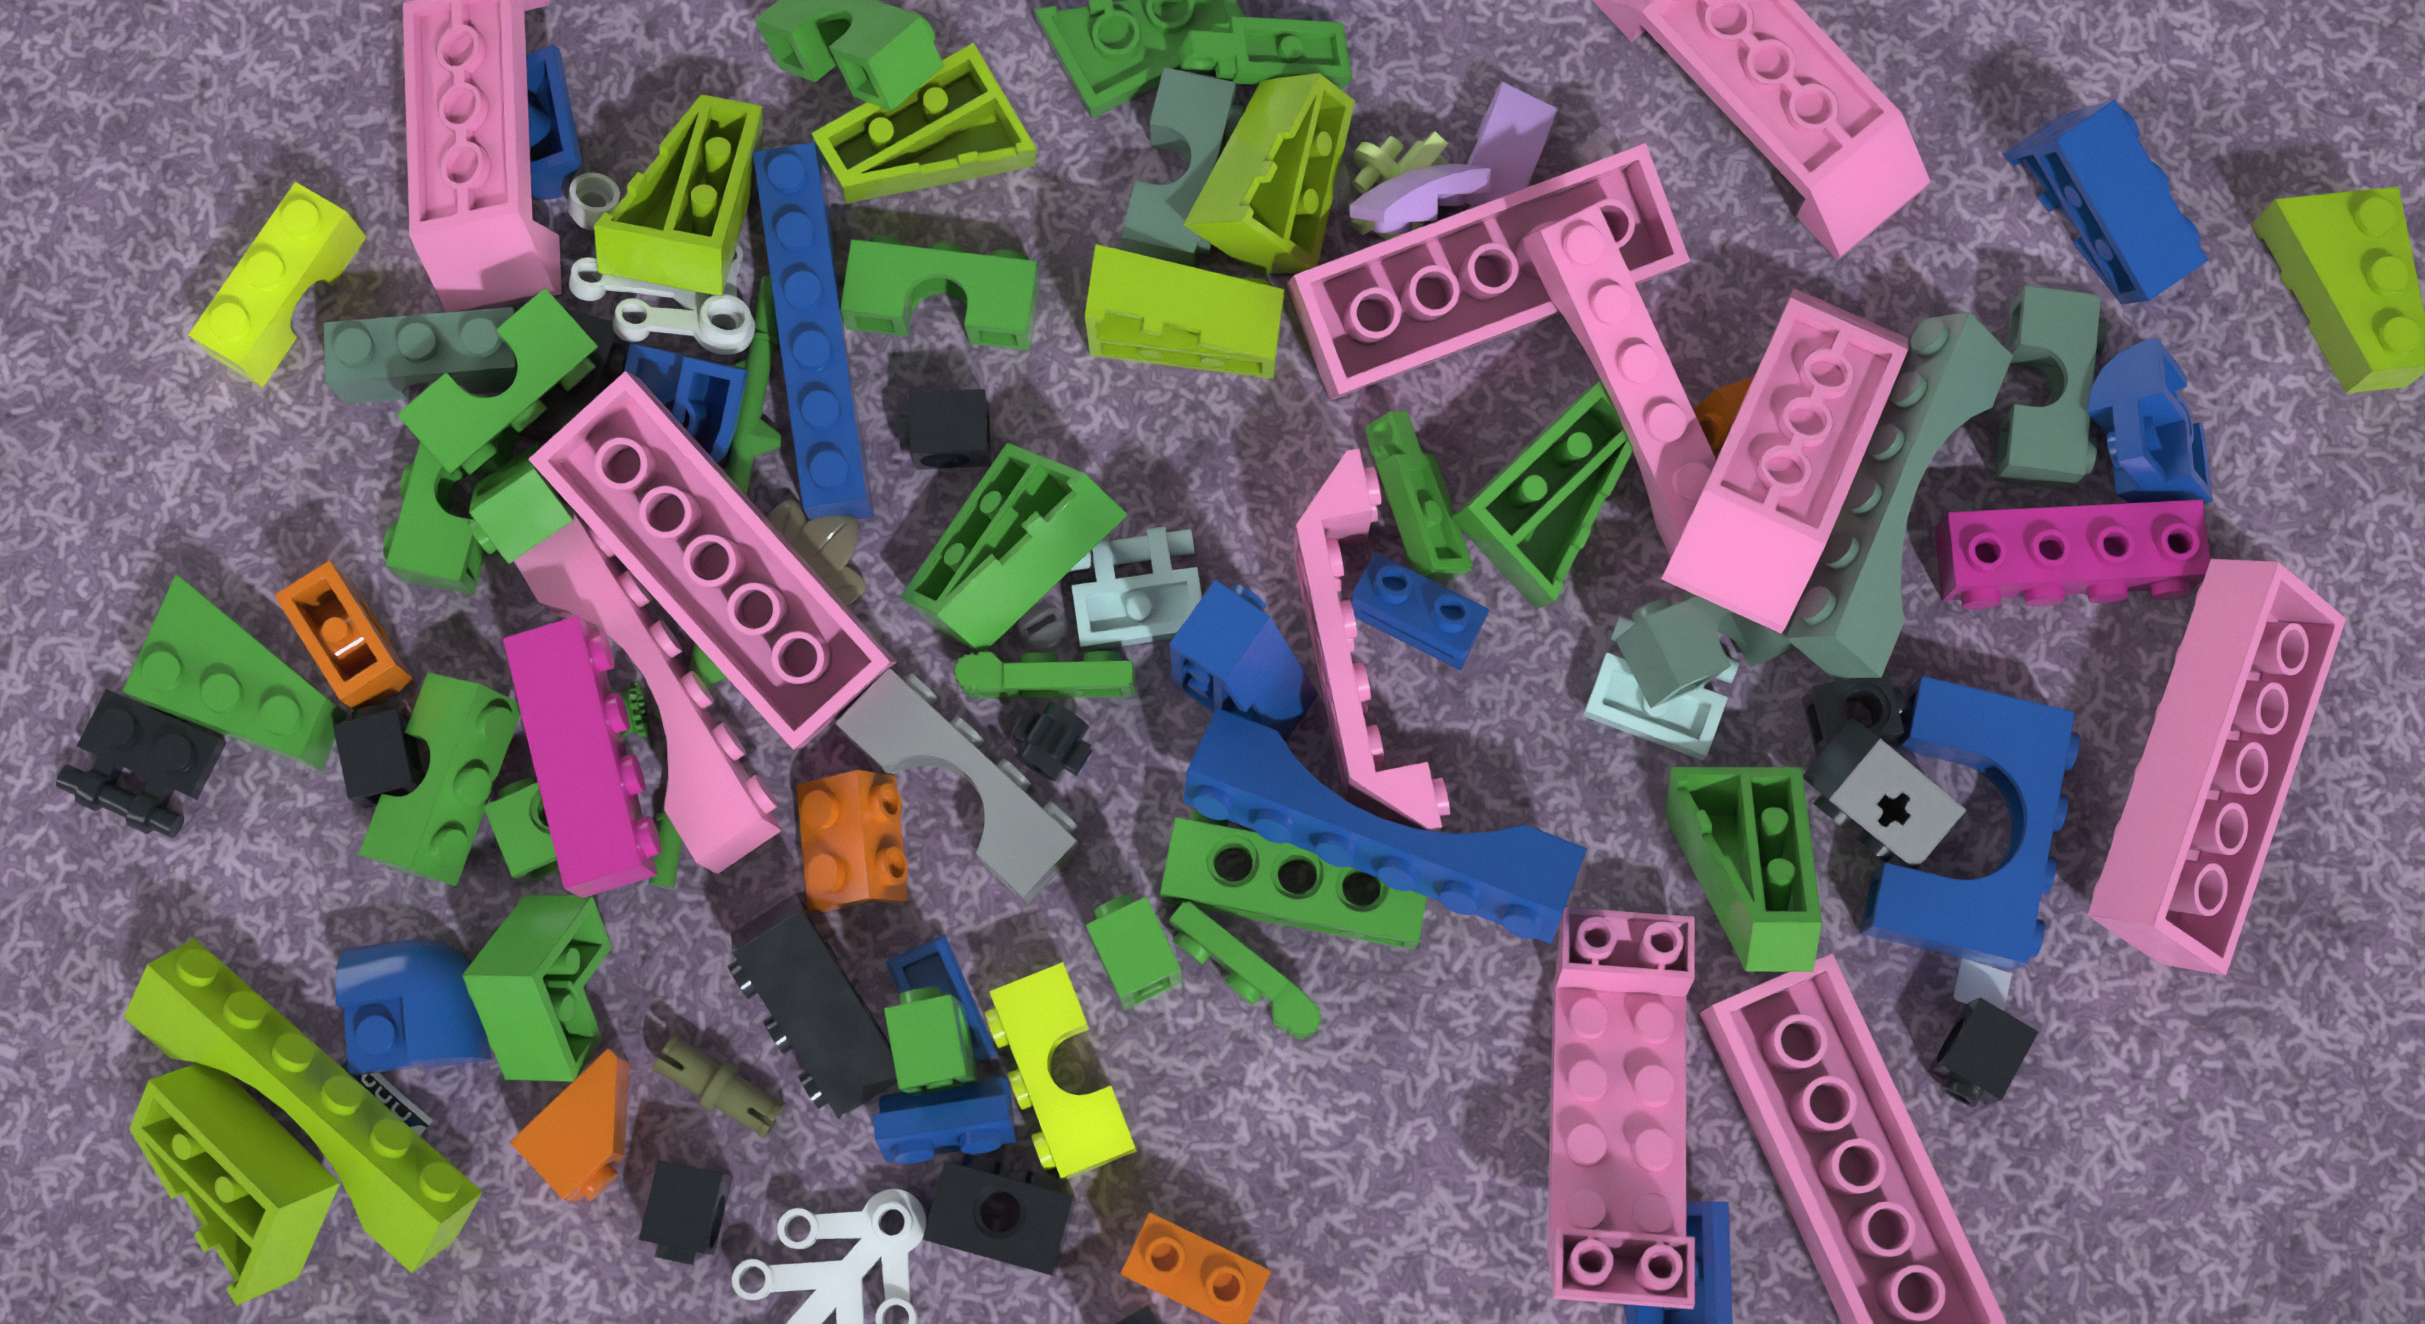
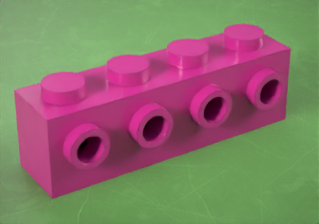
(2072, 552)
(582, 757)

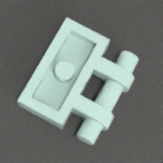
(1138, 606)
(1680, 724)

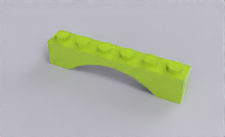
(396, 1180)

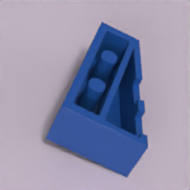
(2113, 199)
(1239, 661)

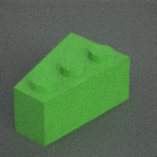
(1009, 546)

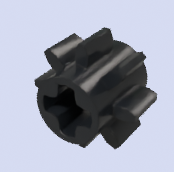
(1052, 741)

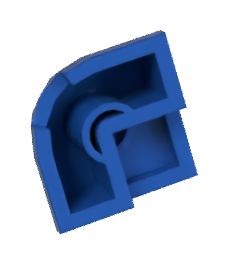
(696, 390)
(2149, 427)
(407, 1007)

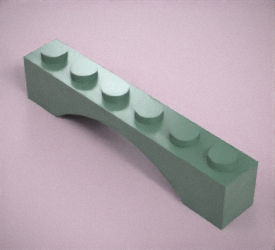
(1854, 595)

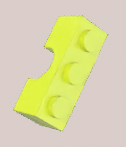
(253, 310)
(1034, 1020)

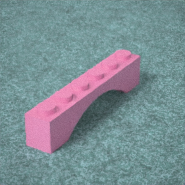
(1605, 311)
(708, 790)

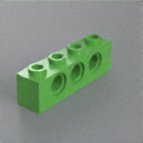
(1191, 876)

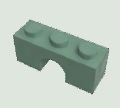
(1195, 120)
(2059, 338)
(386, 355)
(1679, 645)

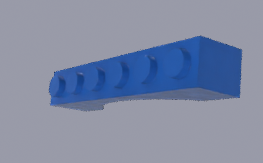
(812, 332)
(1501, 875)

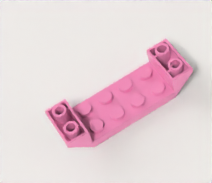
(1795, 103)
(473, 154)
(1788, 461)
(1333, 520)
(1620, 1110)

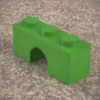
(874, 44)
(891, 279)
(548, 352)
(429, 542)
(437, 822)

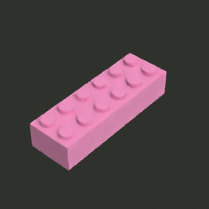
(1472, 273)
(712, 560)
(2217, 765)
(1847, 1153)

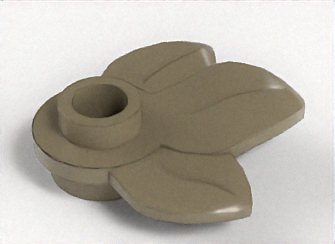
(824, 544)

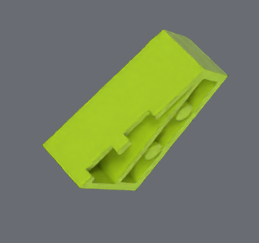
(939, 135)
(1277, 176)
(689, 204)
(2354, 280)
(1181, 315)
(239, 1174)

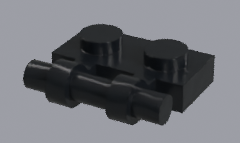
(150, 745)

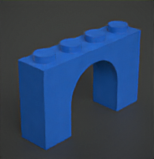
(2024, 755)

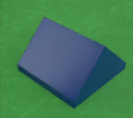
(552, 128)

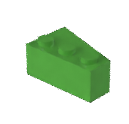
(1548, 496)
(228, 681)
(1752, 858)

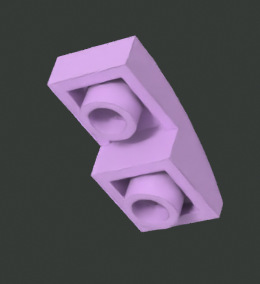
(1510, 141)
(1417, 195)

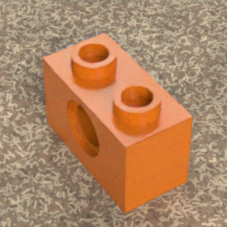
(344, 637)
(1195, 1272)

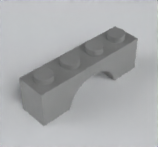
(903, 731)

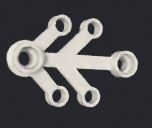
(701, 311)
(841, 1282)

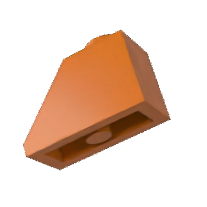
(581, 1131)

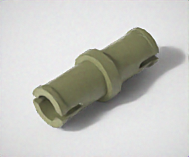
(719, 1086)

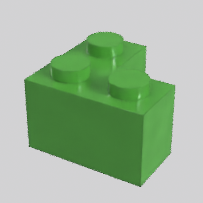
(532, 986)

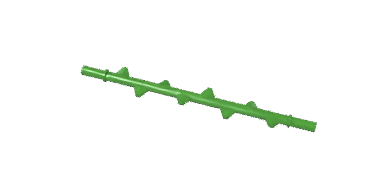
(751, 440)

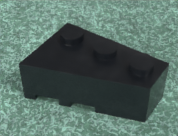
(812, 1007)

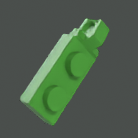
(1268, 48)
(1417, 499)

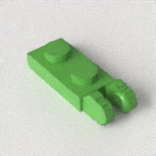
(1042, 676)
(1248, 973)

